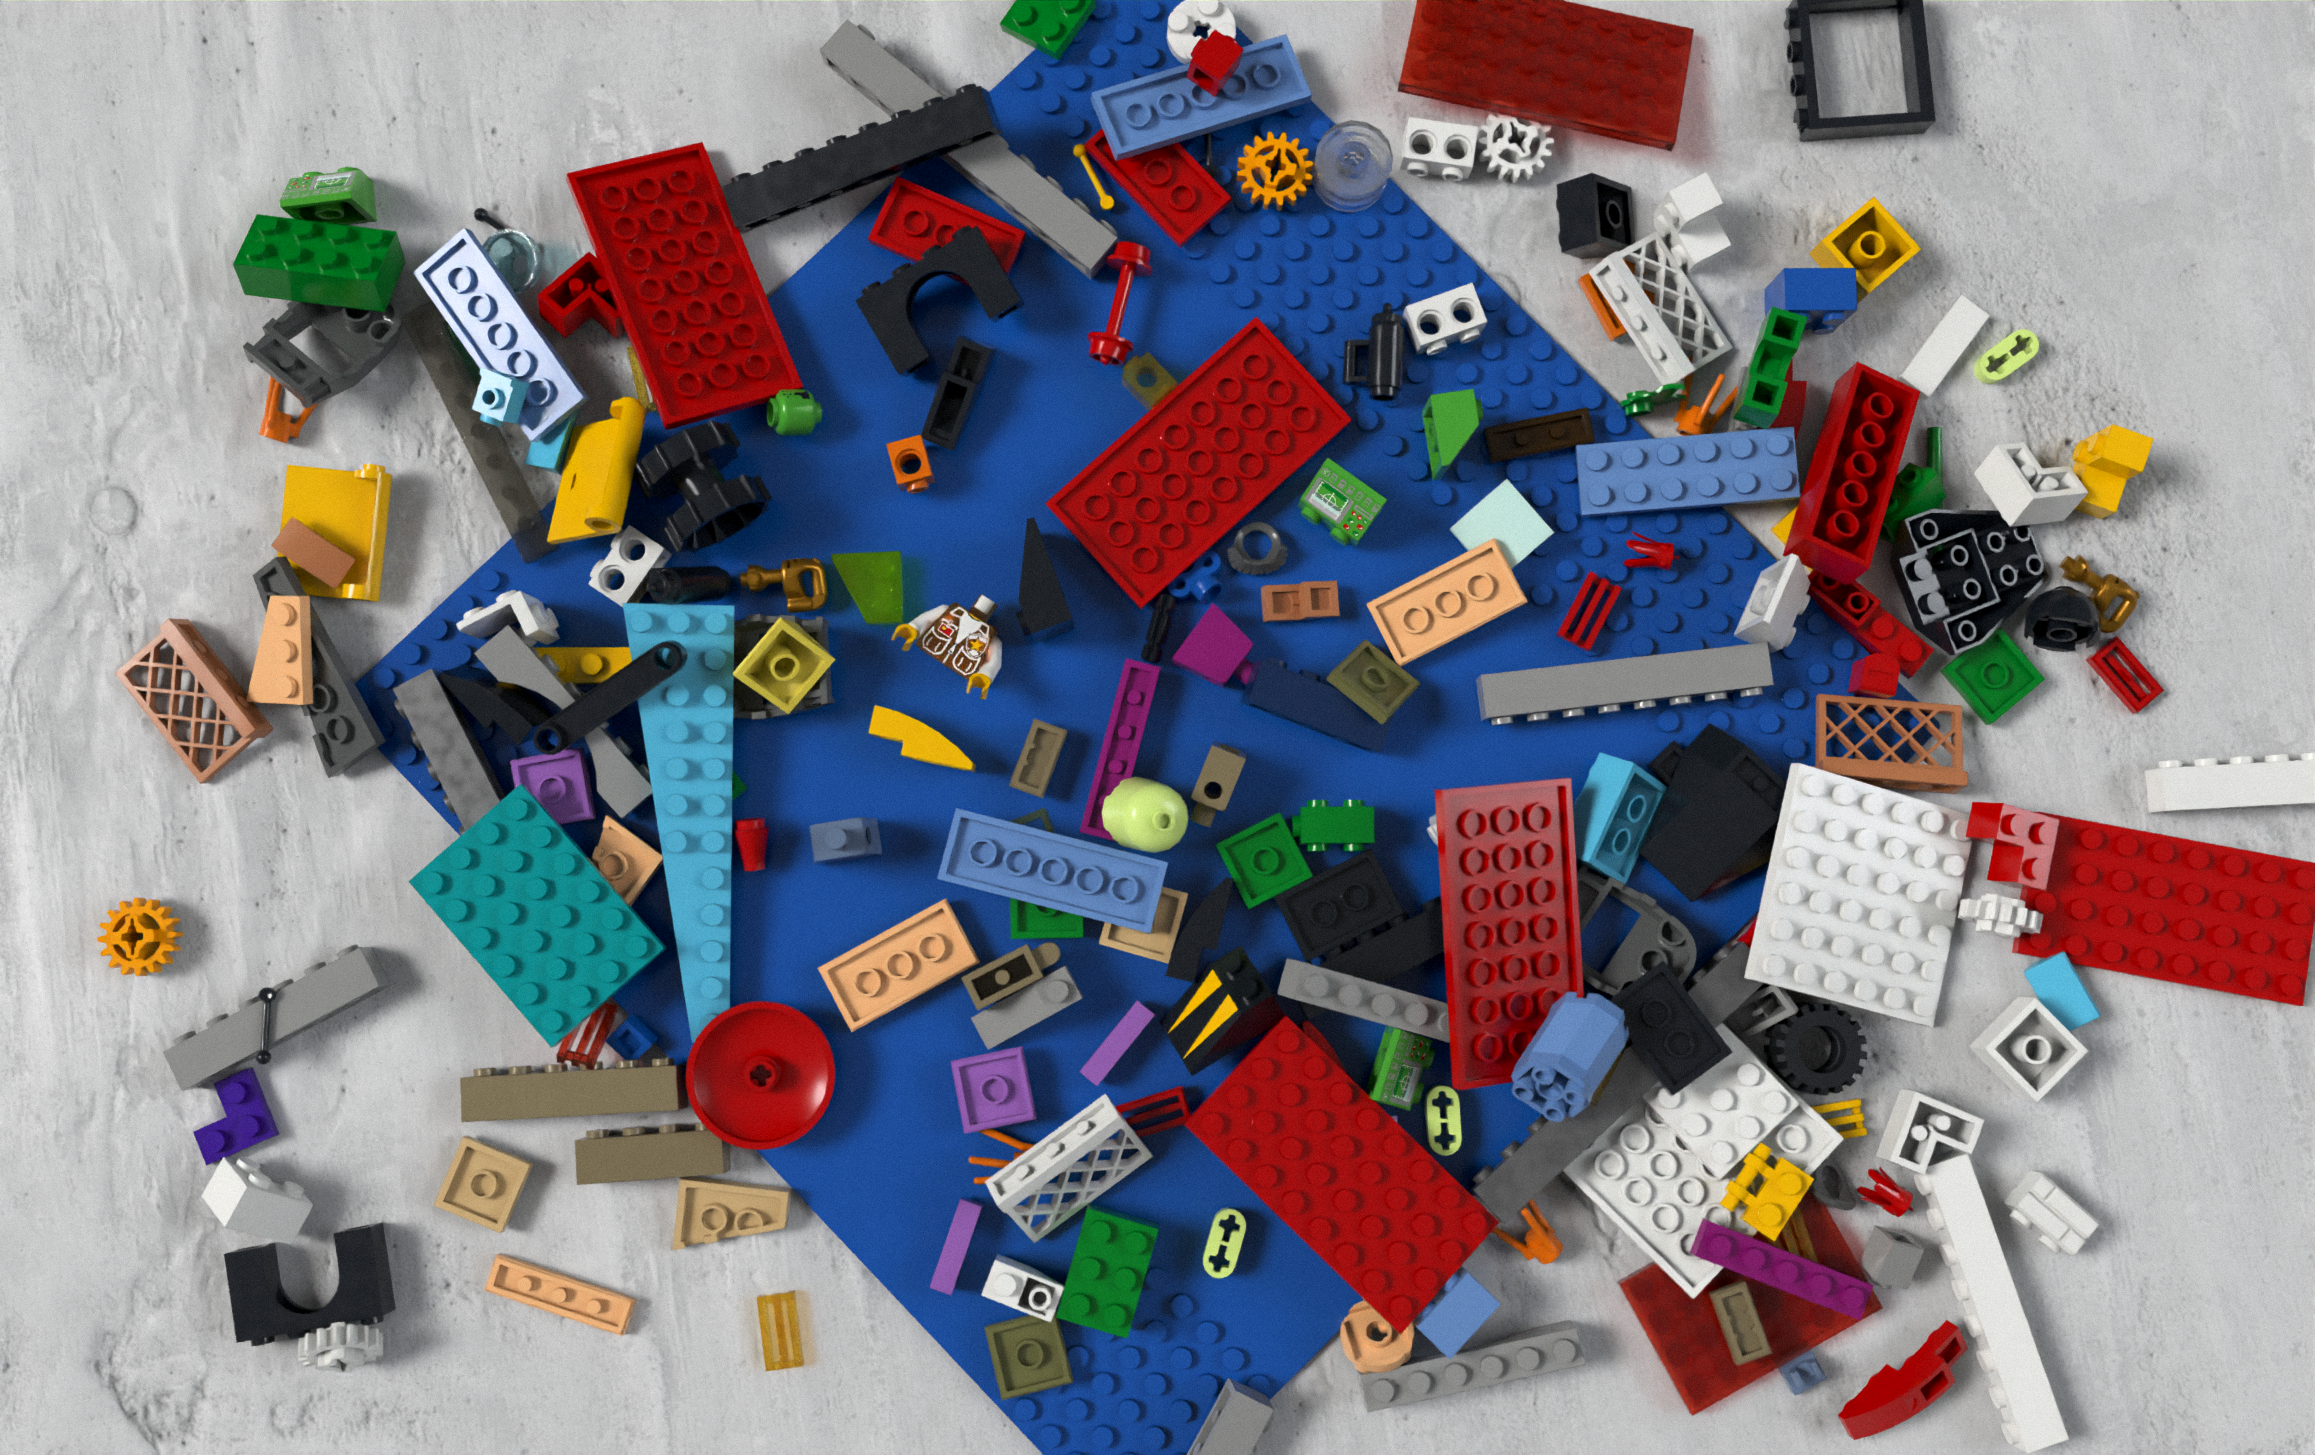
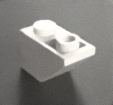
(1022, 1288)

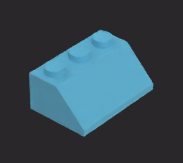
(1614, 816)

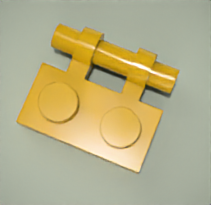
(1775, 1198)

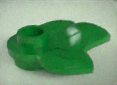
(1643, 402)

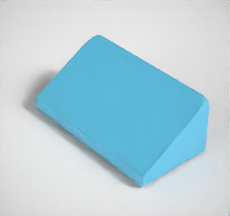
(552, 449)
(2062, 991)

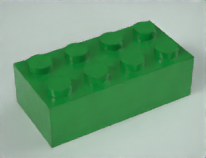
(319, 263)

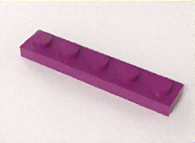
(1121, 740)
(1781, 1269)

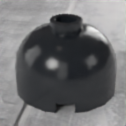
(2063, 620)

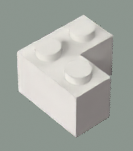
(1690, 223)
(2026, 491)
(1920, 1123)
(255, 1204)

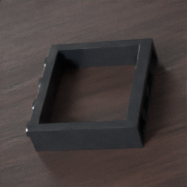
(1915, 71)

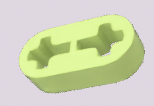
(2010, 362)
(1451, 1118)
(1232, 1245)

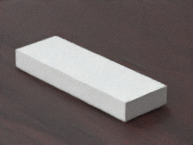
(1943, 346)

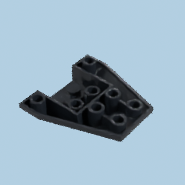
(1974, 579)
(1714, 815)

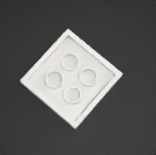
(1724, 1108)

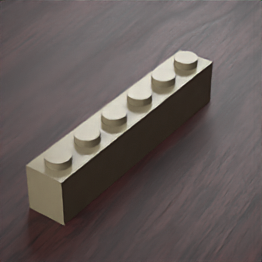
(573, 1092)

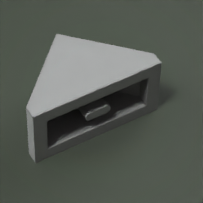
(1761, 1010)

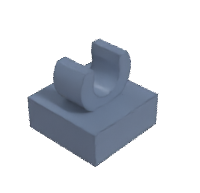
(1802, 1372)

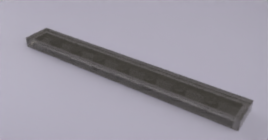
(481, 439)

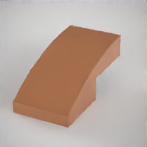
(313, 552)
(1300, 601)

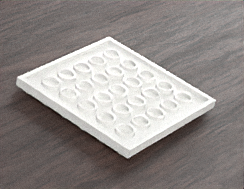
(1860, 896)
(1663, 1191)

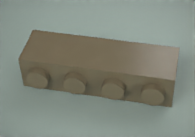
(649, 1154)

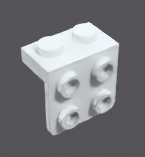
(512, 607)

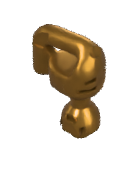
(792, 578)
(2103, 592)

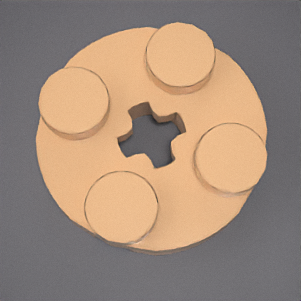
(1367, 1353)

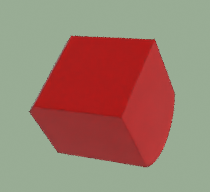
(1875, 676)

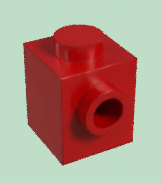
(1214, 62)

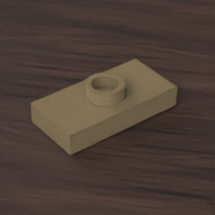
(1038, 758)
(1740, 1322)

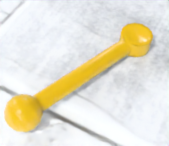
(1106, 201)

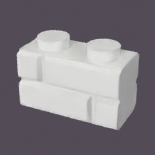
(2050, 1213)

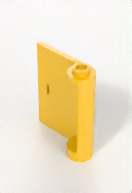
(598, 474)
(349, 513)

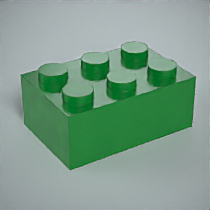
(1107, 1270)

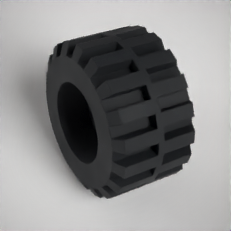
(1844, 1052)

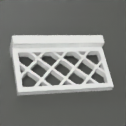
(1644, 320)
(1059, 1155)

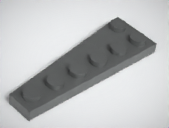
(338, 711)

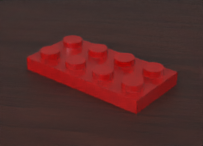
(1165, 186)
(920, 218)

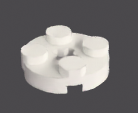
(1193, 14)

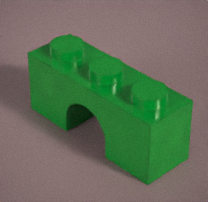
(1765, 377)

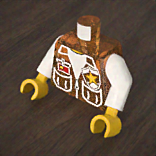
(959, 641)

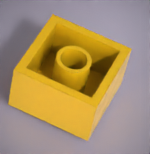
(1868, 242)

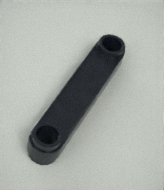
(610, 697)

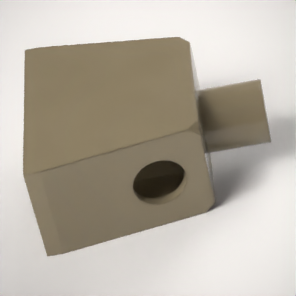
(1221, 766)

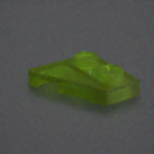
(874, 584)

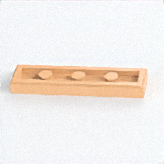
(560, 1294)

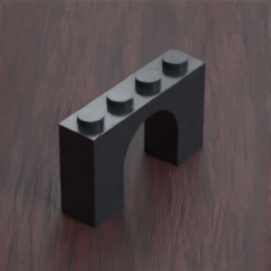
(890, 304)
(265, 1310)

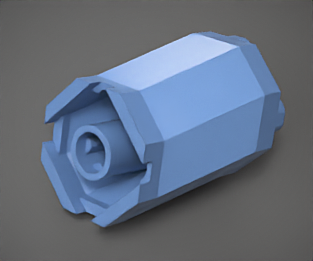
(1569, 1055)

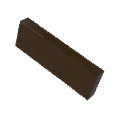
(1538, 435)

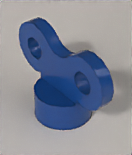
(1200, 580)

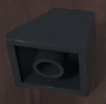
(1594, 216)

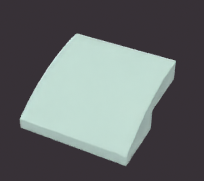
(1506, 518)

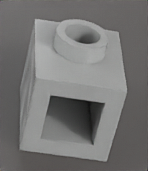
(1891, 1258)

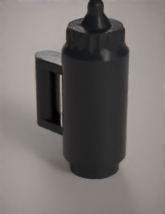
(1384, 358)
(688, 584)

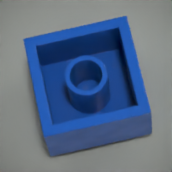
(1820, 294)

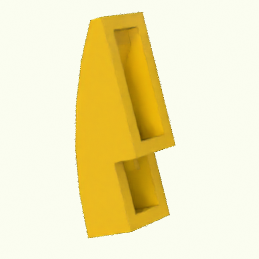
(918, 740)

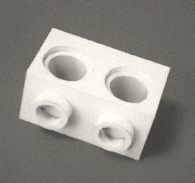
(1438, 138)
(1440, 311)
(634, 572)

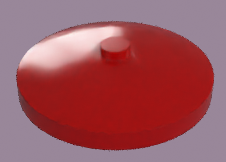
(760, 1075)

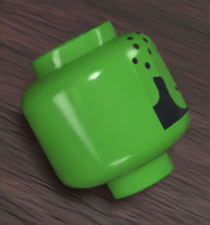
(793, 412)

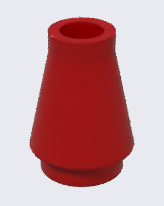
(751, 840)

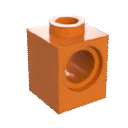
(906, 450)

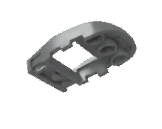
(359, 333)
(747, 634)
(1650, 941)

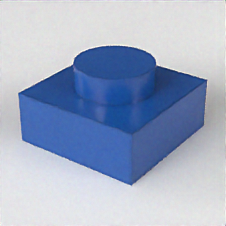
(631, 1038)

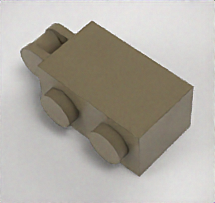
(1009, 973)

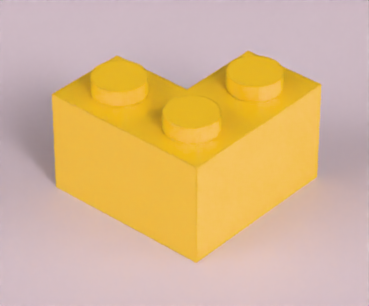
(2105, 464)

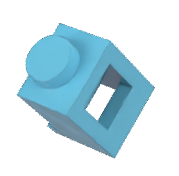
(499, 397)

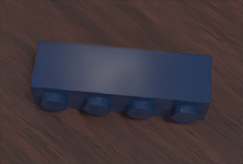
(1312, 705)

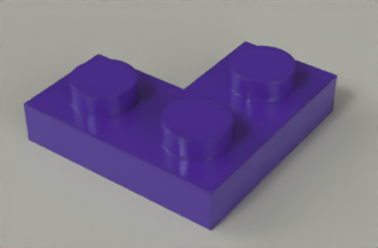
(246, 1122)

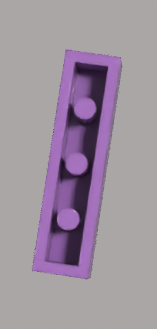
(1117, 1043)
(956, 1245)

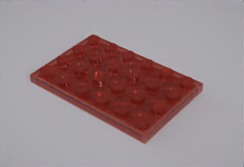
(1689, 1333)

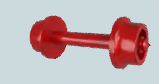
(1130, 261)

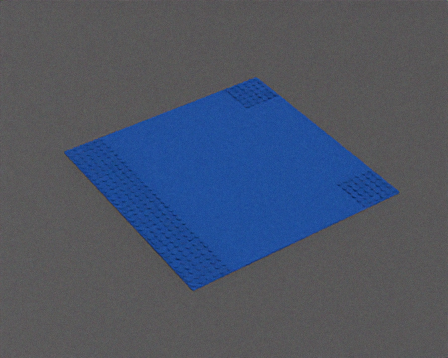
(892, 1141)

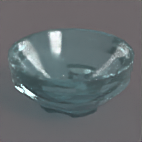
(505, 247)

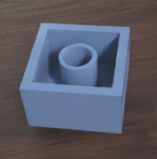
(1456, 1312)

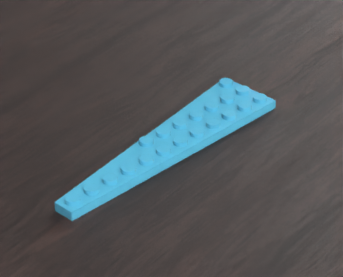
(690, 771)

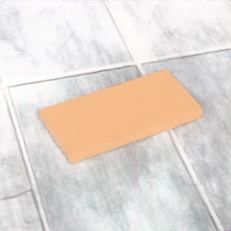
(1446, 602)
(898, 965)

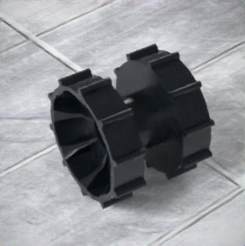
(693, 466)

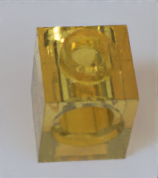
(1147, 396)

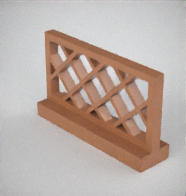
(209, 675)
(1896, 773)

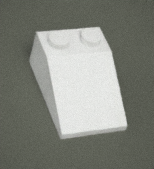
(1775, 604)

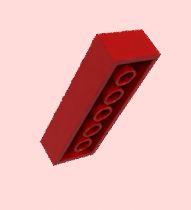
(1852, 473)

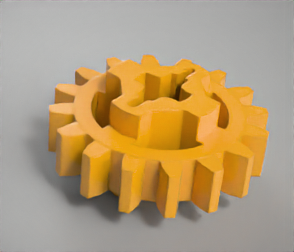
(1289, 174)
(140, 954)

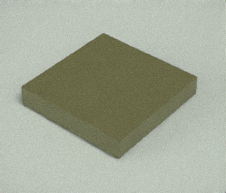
(1373, 681)
(1028, 1355)

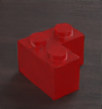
(578, 296)
(2020, 842)

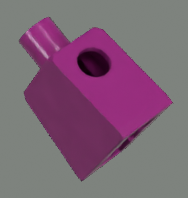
(1215, 650)

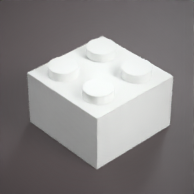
(2028, 1048)

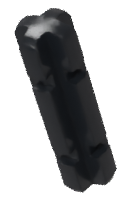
(1158, 628)

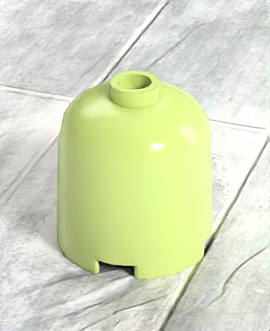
(1145, 815)

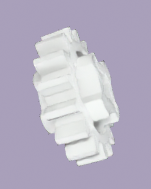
(1509, 157)
(2000, 916)
(340, 1347)

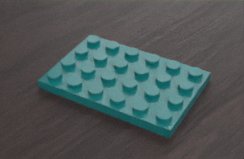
(537, 915)

